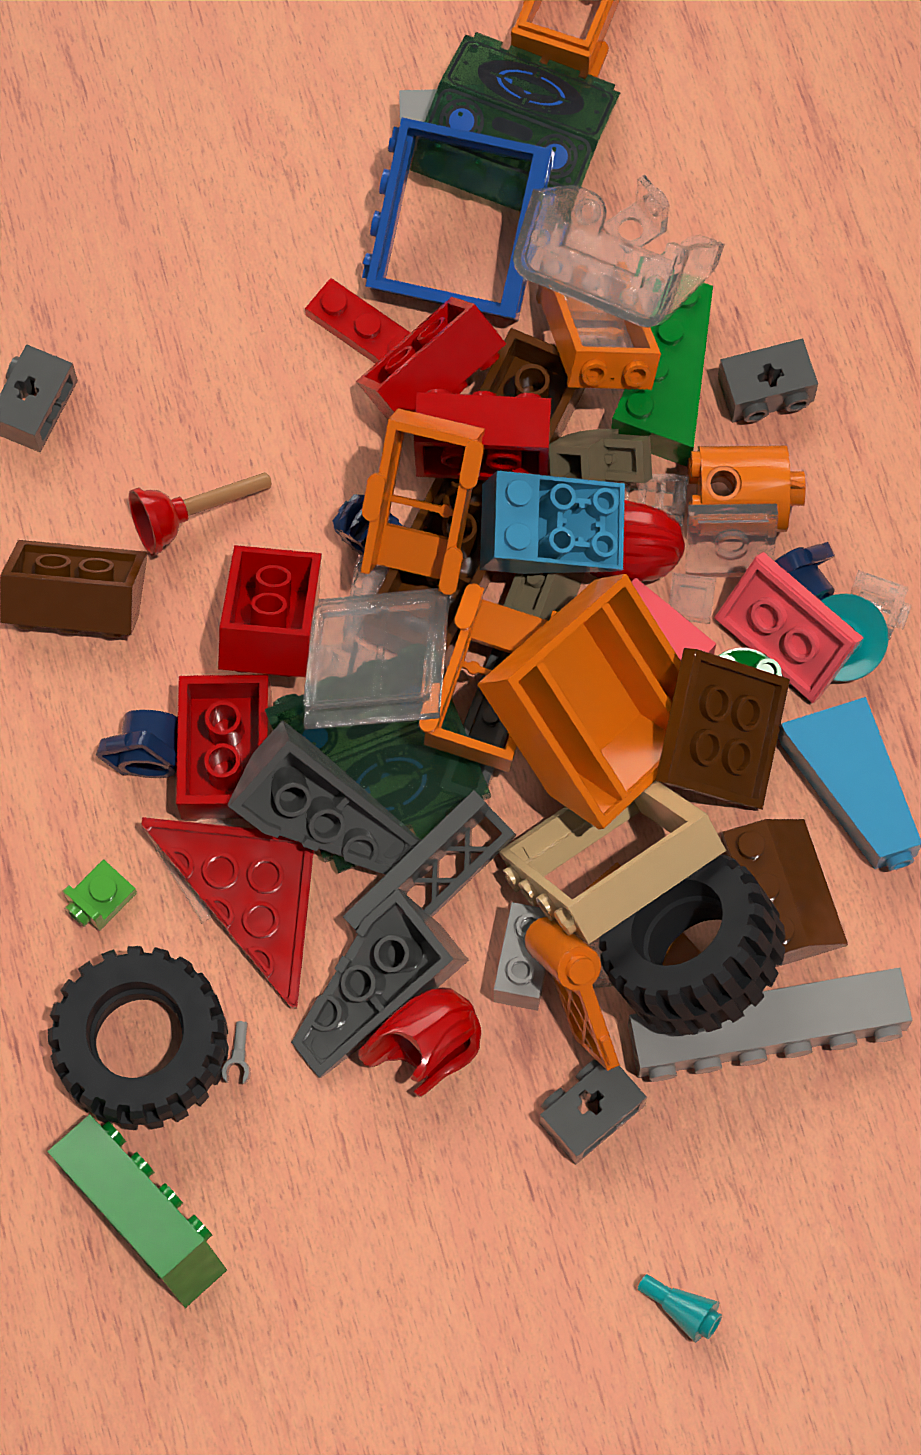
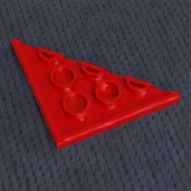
(251, 886)

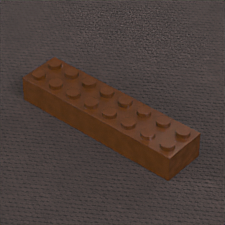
(523, 367)

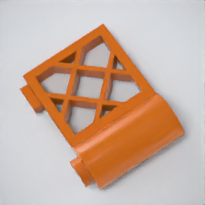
(574, 971)

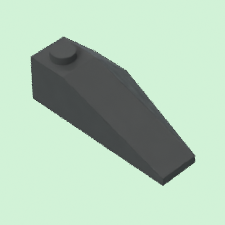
(309, 799)
(389, 962)

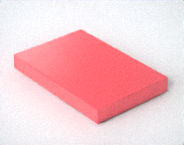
(789, 625)

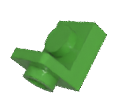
(98, 896)

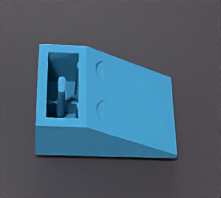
(551, 524)

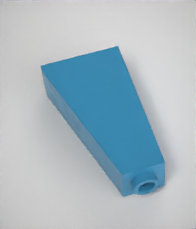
(854, 777)

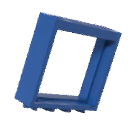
(393, 187)

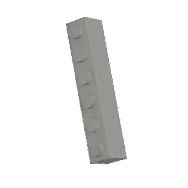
(784, 1021)

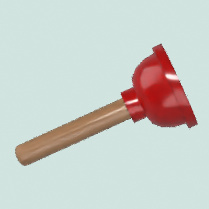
(159, 517)

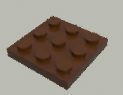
(722, 729)

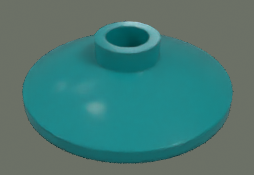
(870, 624)

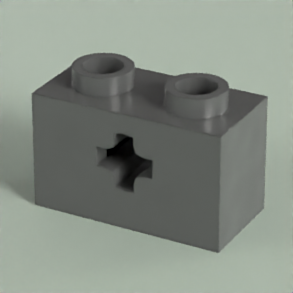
(768, 381)
(34, 419)
(582, 1133)

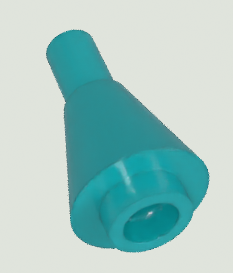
(692, 1312)

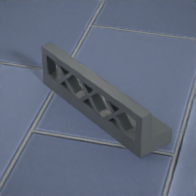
(428, 856)

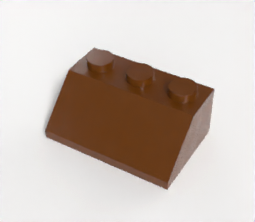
(72, 588)
(790, 874)

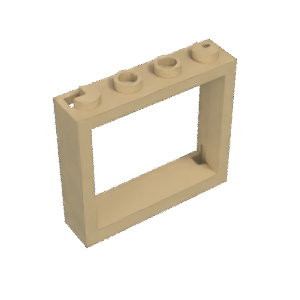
(629, 888)

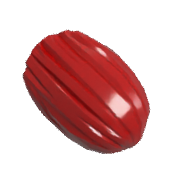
(650, 543)
(430, 1032)

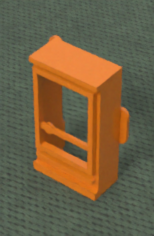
(552, 45)
(407, 547)
(493, 627)

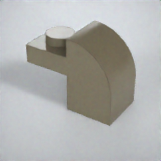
(601, 456)

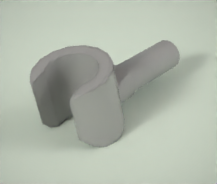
(238, 1053)

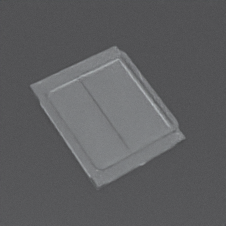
(376, 659)

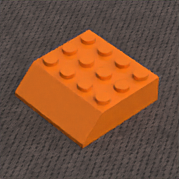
(590, 699)

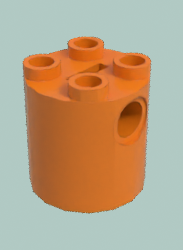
(751, 475)

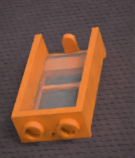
(598, 346)

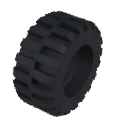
(718, 980)
(120, 981)

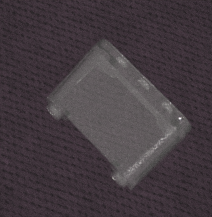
(570, 254)

